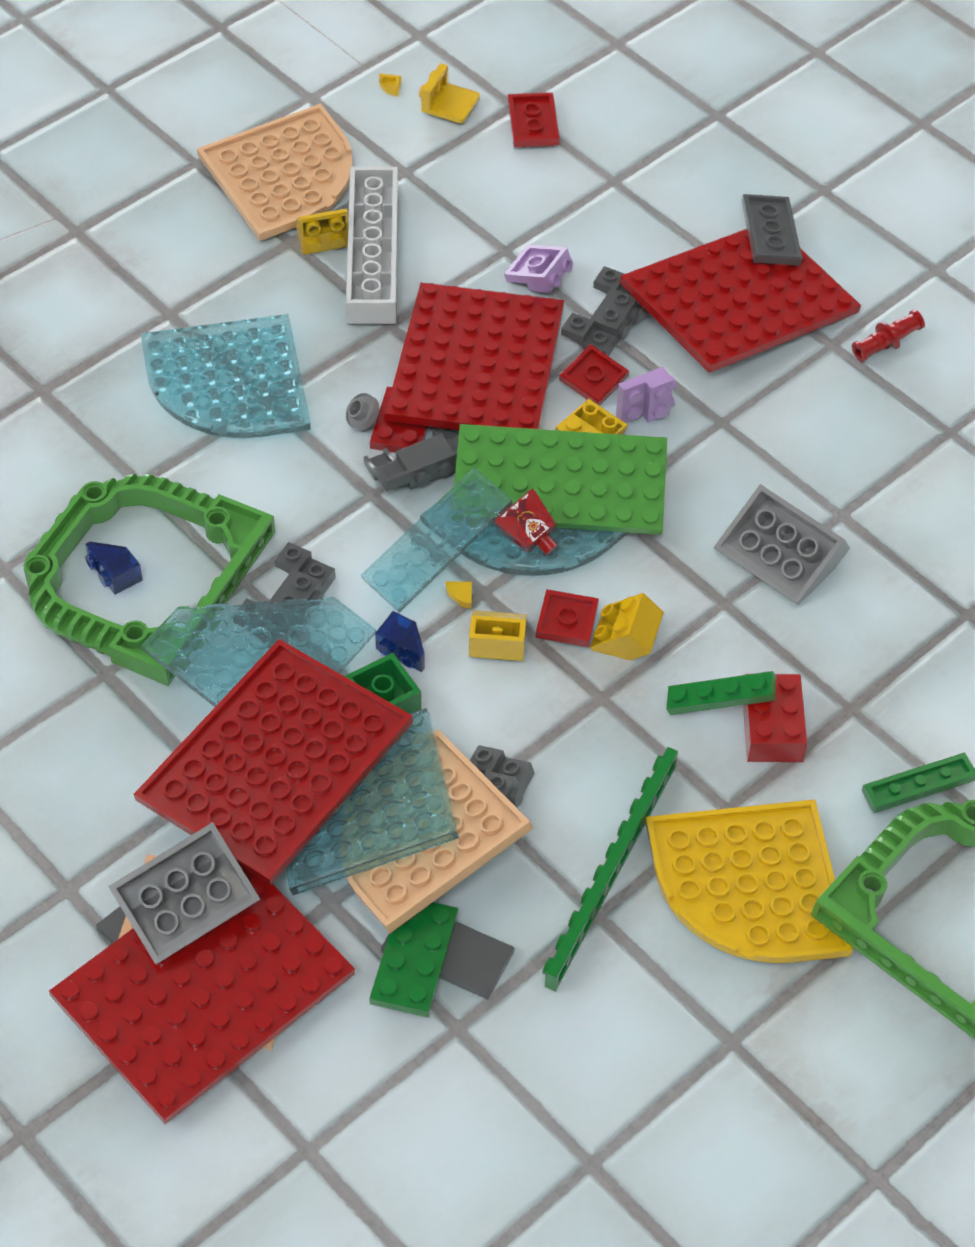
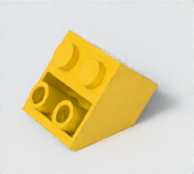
(322, 231)
(592, 419)
(627, 628)
(497, 635)

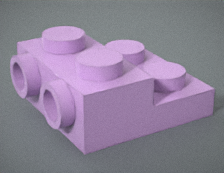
(540, 267)
(646, 396)

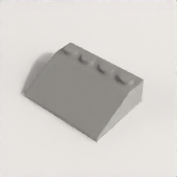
(781, 545)
(184, 893)

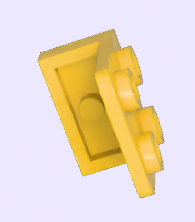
(446, 99)

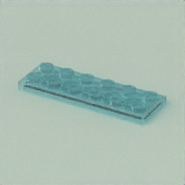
(436, 539)

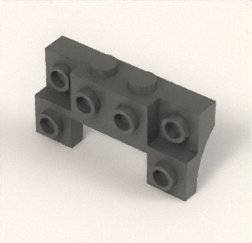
(610, 319)
(416, 463)
(306, 576)
(506, 774)

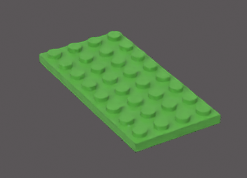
(579, 476)

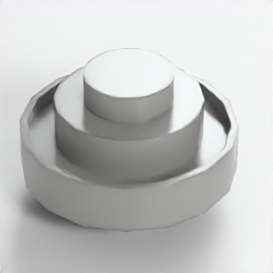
(362, 411)

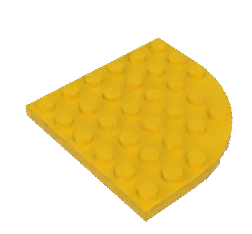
(748, 879)

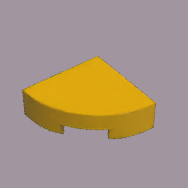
(390, 83)
(460, 592)

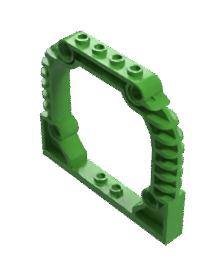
(226, 521)
(851, 908)

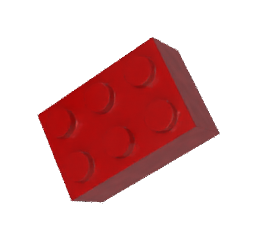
(777, 728)

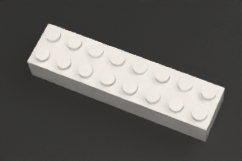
(372, 246)

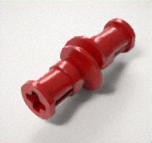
(888, 335)

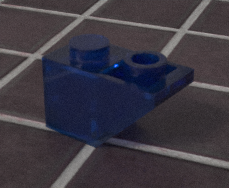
(114, 565)
(402, 638)

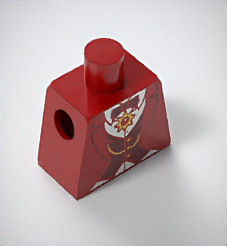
(528, 524)

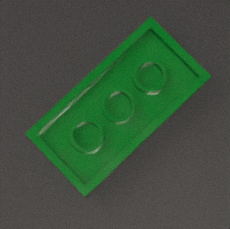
(414, 961)

